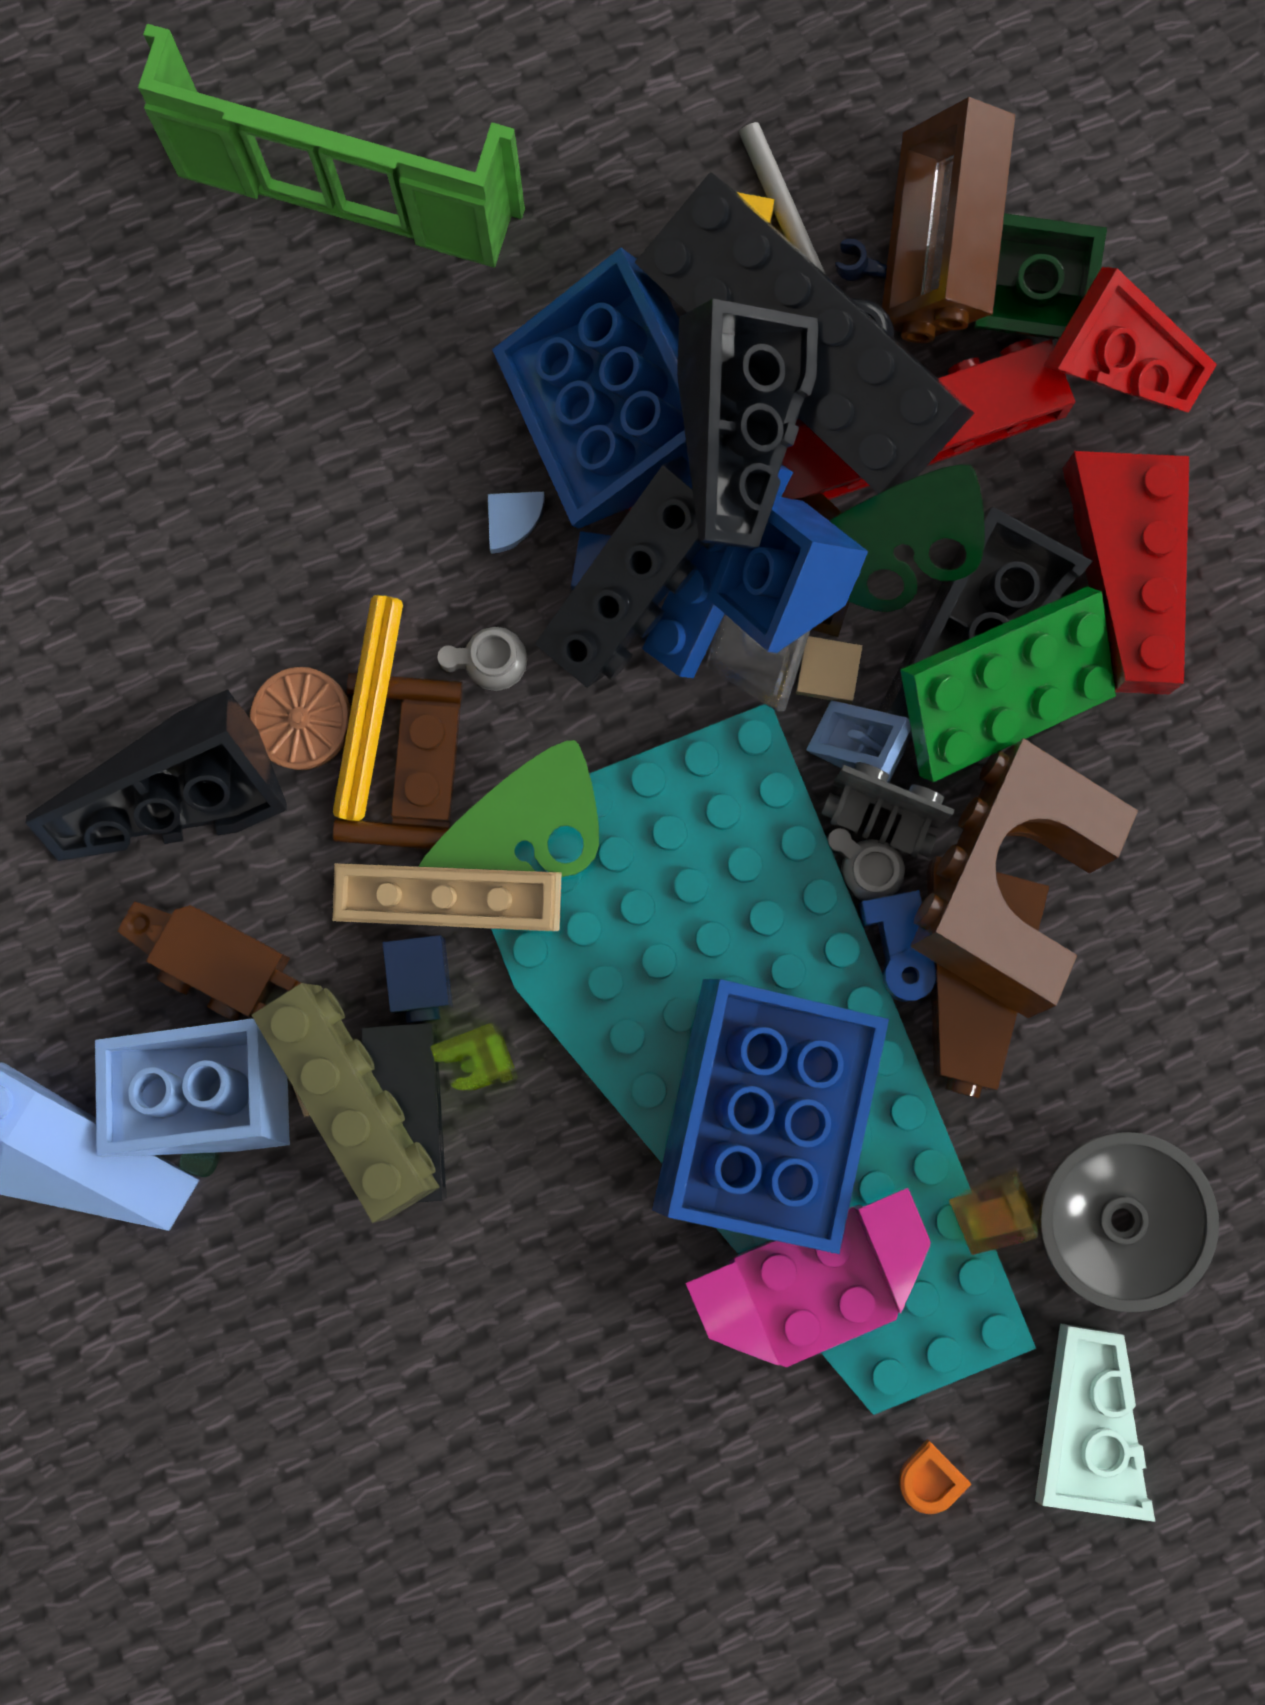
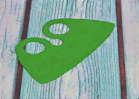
(526, 807)

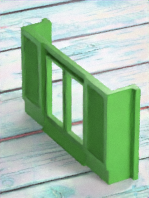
(435, 202)

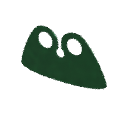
(917, 515)

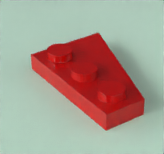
(1130, 346)

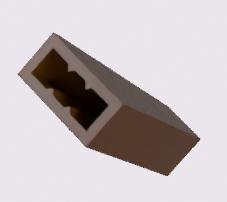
(968, 1024)

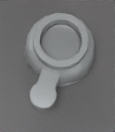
(492, 658)
(868, 867)

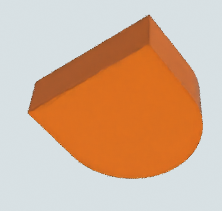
(931, 1480)

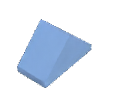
(860, 735)

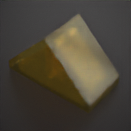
(996, 1214)

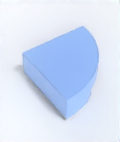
(513, 518)

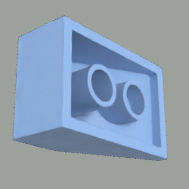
(190, 1092)

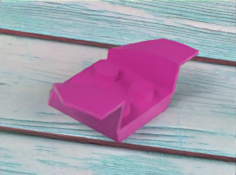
(801, 1300)

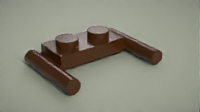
(422, 766)

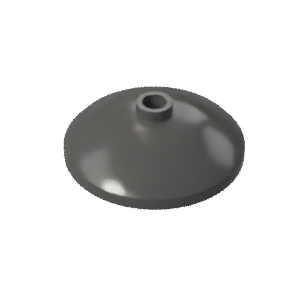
(1169, 1230)

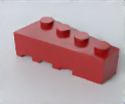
(1136, 534)

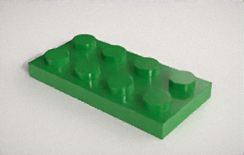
(1008, 683)

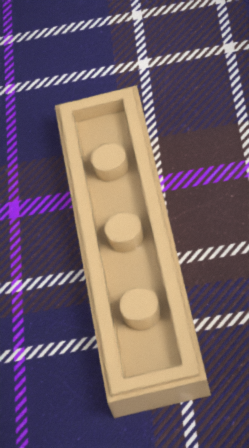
(447, 897)

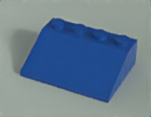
(600, 387)
(770, 1115)

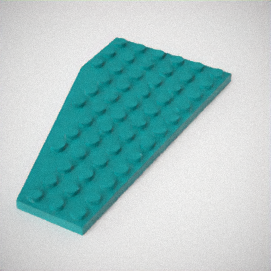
(728, 876)

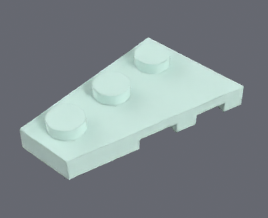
(1090, 1429)

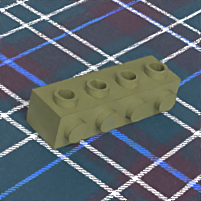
(346, 1100)

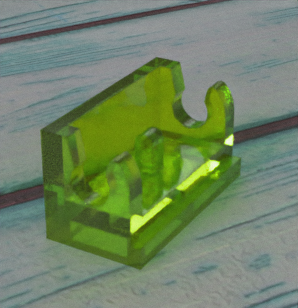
(489, 1057)

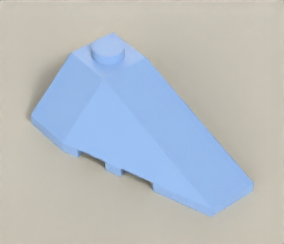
(54, 1161)

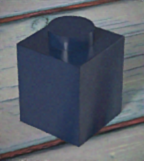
(418, 977)

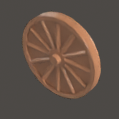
(301, 717)

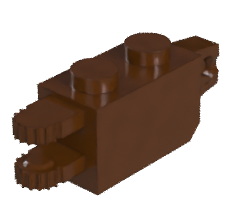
(209, 956)

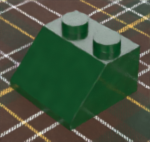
(1043, 274)

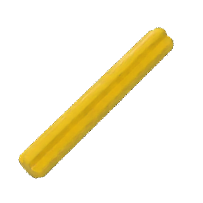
(367, 707)

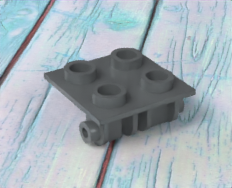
(869, 785)

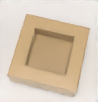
(829, 670)

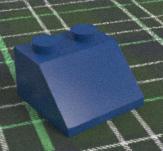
(791, 579)

